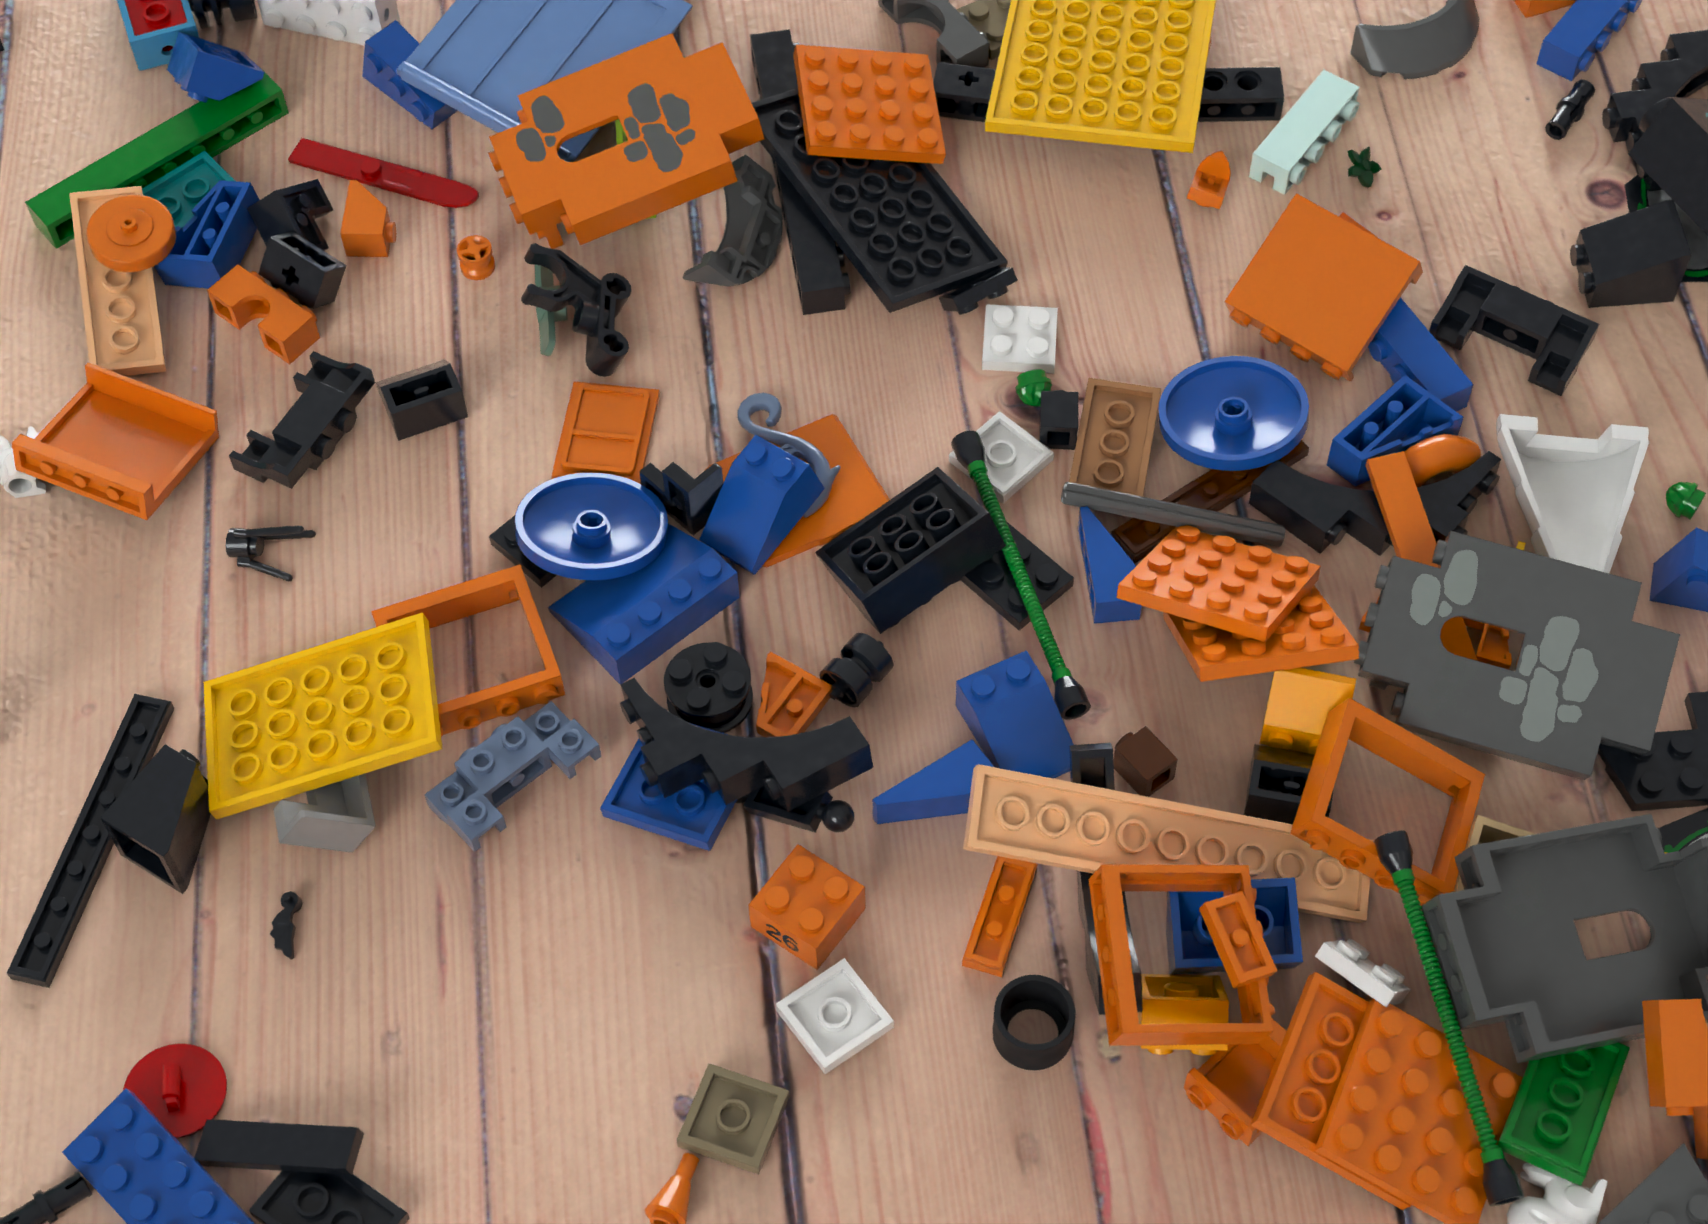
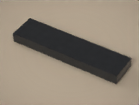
(279, 1146)

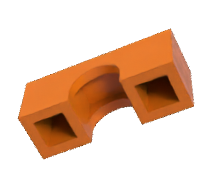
(246, 296)

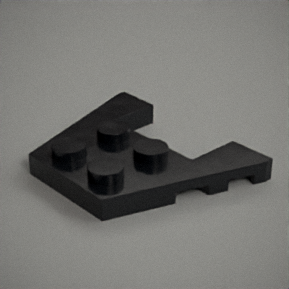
(1672, 771)

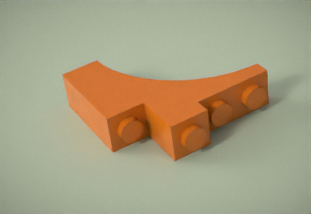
(1678, 1062)

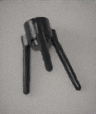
(248, 543)

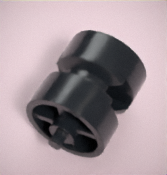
(861, 663)

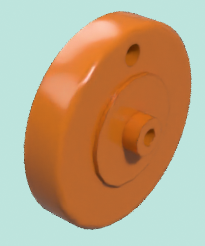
(131, 233)

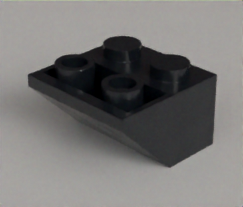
(422, 399)
(1277, 783)

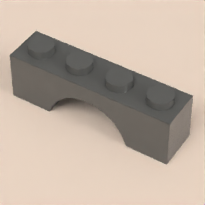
(958, 39)

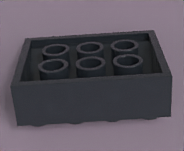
(911, 549)

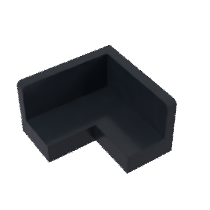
(292, 210)
(685, 498)

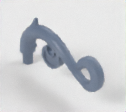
(792, 444)

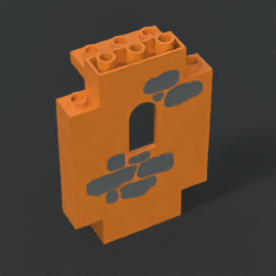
(679, 130)

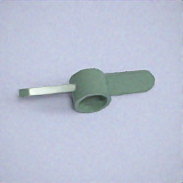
(547, 319)

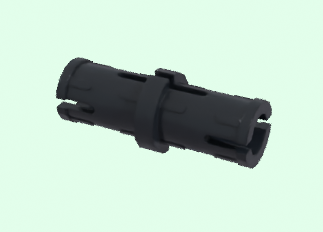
(1570, 109)
(50, 1203)

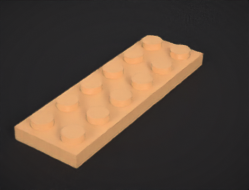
(117, 305)

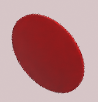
(179, 1086)

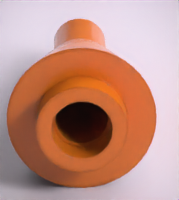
(672, 1201)

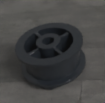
(709, 686)

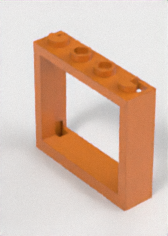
(470, 599)
(1408, 752)
(1115, 960)

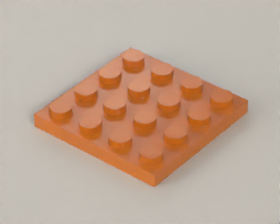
(868, 104)
(1219, 582)
(1304, 639)
(1310, 1071)
(1406, 1119)

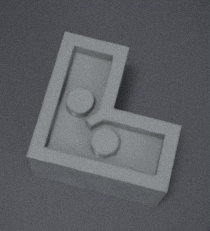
(333, 819)

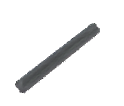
(1173, 514)

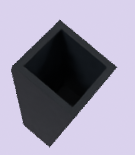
(1632, 257)
(162, 817)

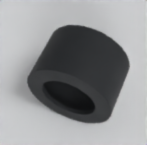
(1039, 994)

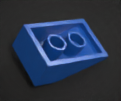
(759, 503)
(1015, 717)

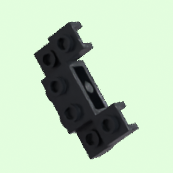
(1517, 321)
(310, 426)

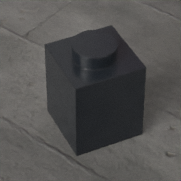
(1058, 419)

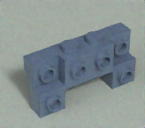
(504, 766)

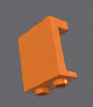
(1234, 1082)

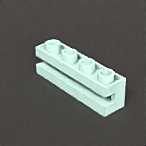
(1305, 131)

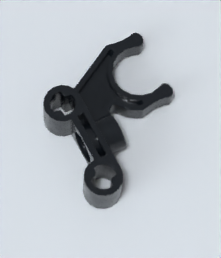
(594, 302)

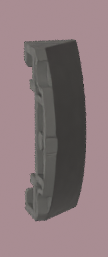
(1418, 46)
(750, 231)

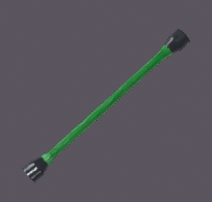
(1068, 693)
(1499, 1178)

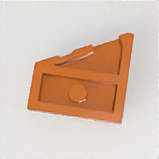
(789, 698)

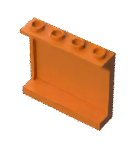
(1321, 287)
(119, 443)

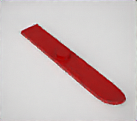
(382, 174)

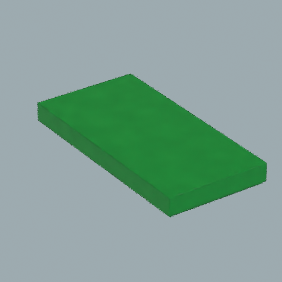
(1563, 1109)

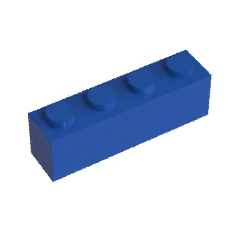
(1582, 33)
(1411, 350)

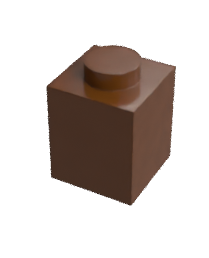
(1144, 762)

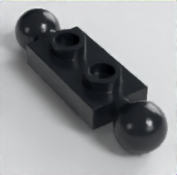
(835, 814)

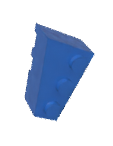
(381, 59)
(212, 238)
(1390, 426)
(1682, 573)

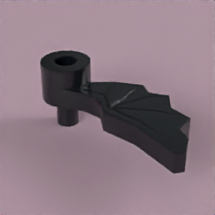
(283, 928)

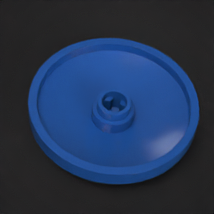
(1233, 413)
(591, 526)

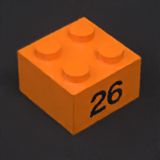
(807, 906)

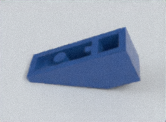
(1105, 568)
(933, 791)

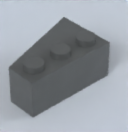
(1669, 1195)

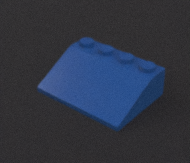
(646, 613)

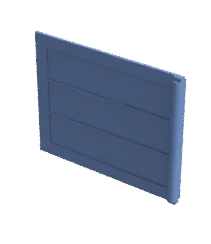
(501, 48)

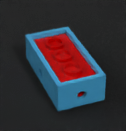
(154, 27)

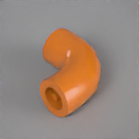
(1439, 455)

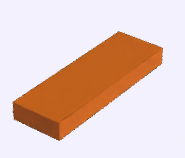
(999, 915)

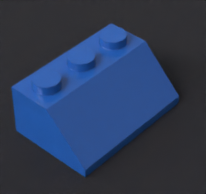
(210, 68)
(1190, 942)

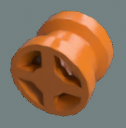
(475, 248)

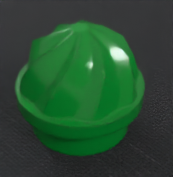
(1030, 386)
(1684, 499)

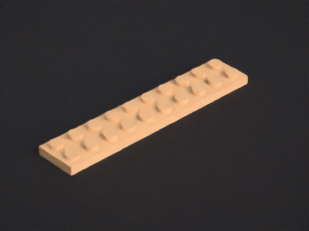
(1093, 826)

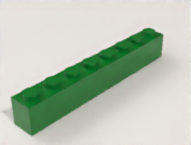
(202, 127)

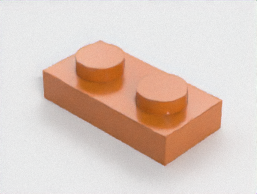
(1237, 939)

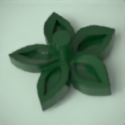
(1363, 167)

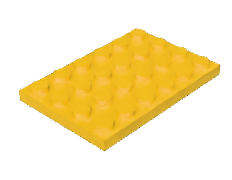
(320, 716)

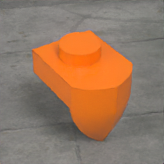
(1210, 181)

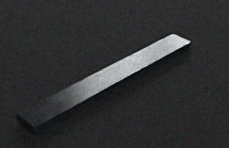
(88, 845)

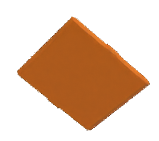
(852, 495)

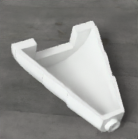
(1573, 487)

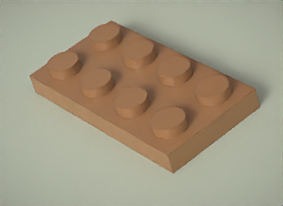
(1115, 436)

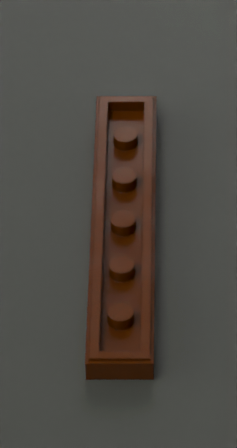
(1209, 492)

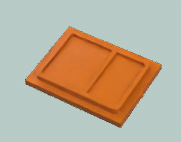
(606, 430)

